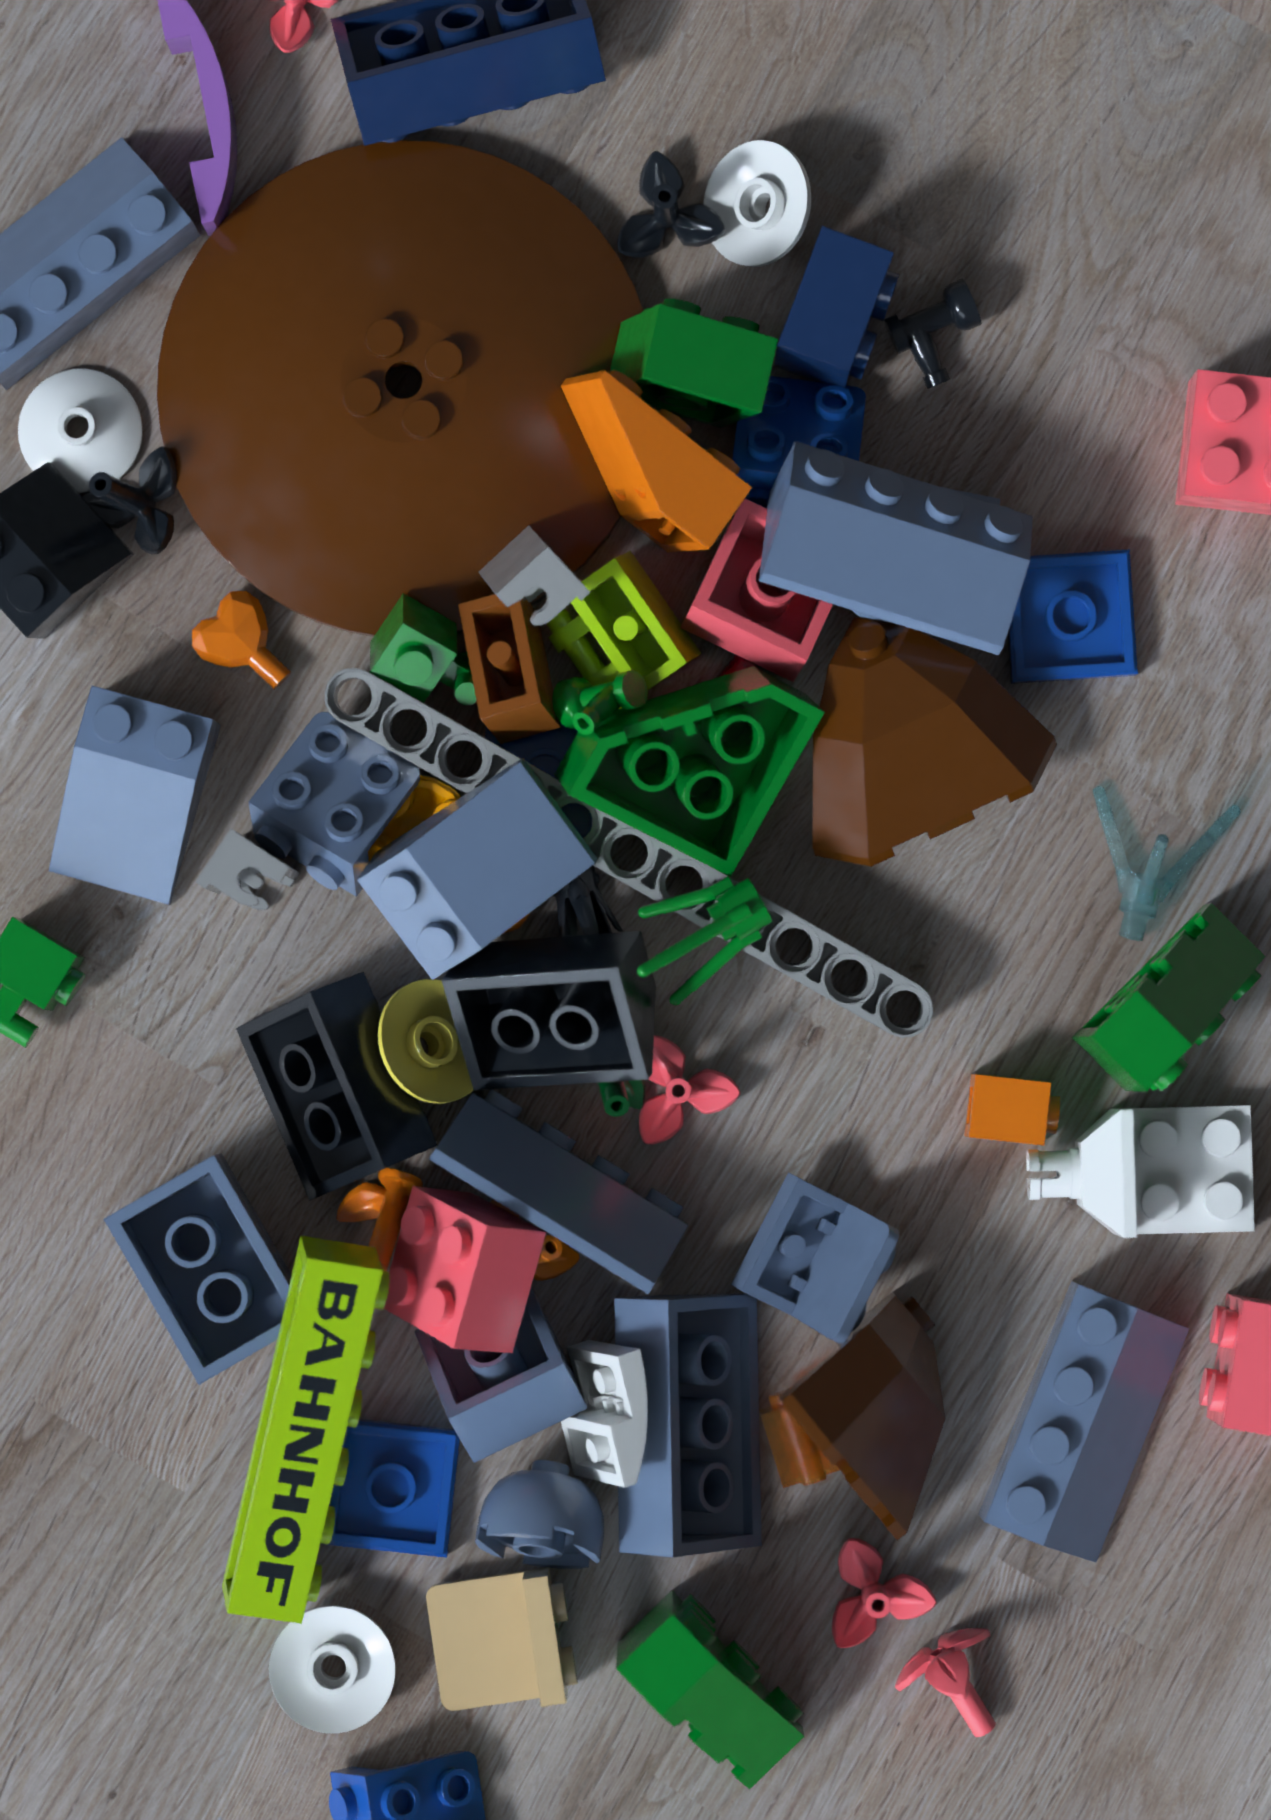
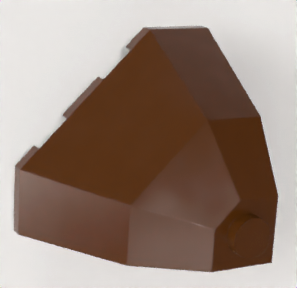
(913, 743)
(877, 1408)

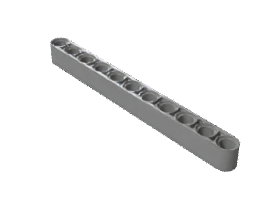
(650, 878)

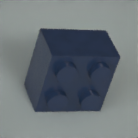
(833, 307)

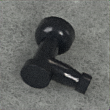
(915, 330)

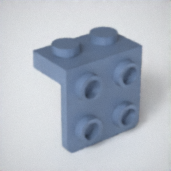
(331, 801)
(817, 1258)

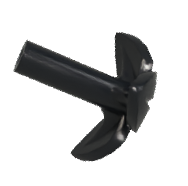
(661, 187)
(120, 502)

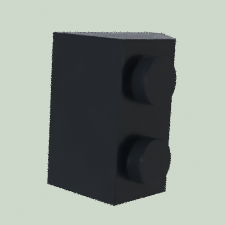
(51, 551)

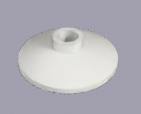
(740, 194)
(112, 433)
(325, 1701)

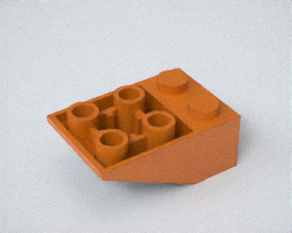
(652, 466)

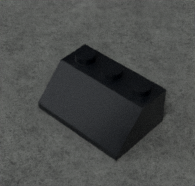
(554, 1011)
(331, 1086)

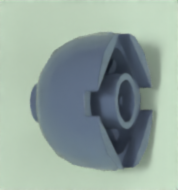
(544, 1517)

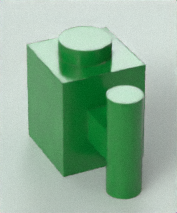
(419, 650)
(33, 970)

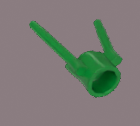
(736, 913)

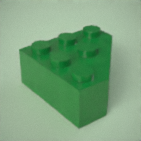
(695, 762)
(1172, 1002)
(716, 1688)

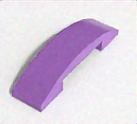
(212, 176)

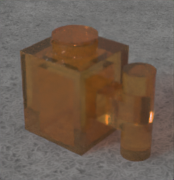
(792, 1448)

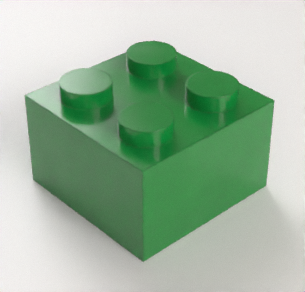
(696, 363)

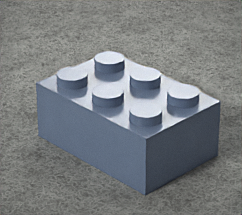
(205, 1266)

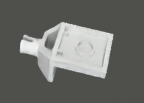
(1157, 1170)

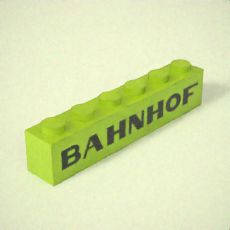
(303, 1429)

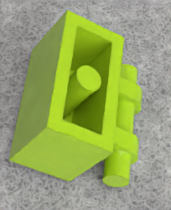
(627, 622)

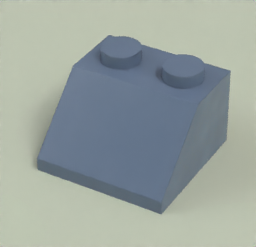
(504, 1396)

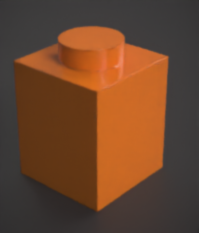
(1011, 1110)

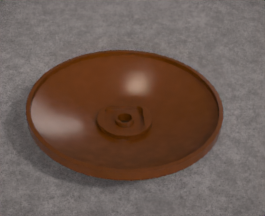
(285, 356)

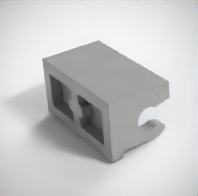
(529, 568)
(235, 870)

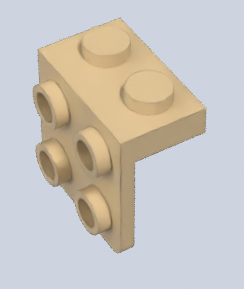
(500, 1640)

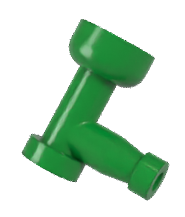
(585, 706)

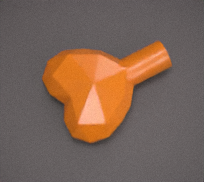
(239, 638)

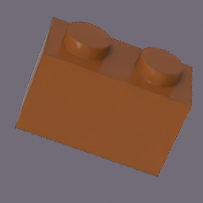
(508, 668)

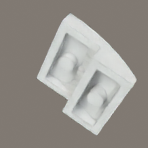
(610, 1435)

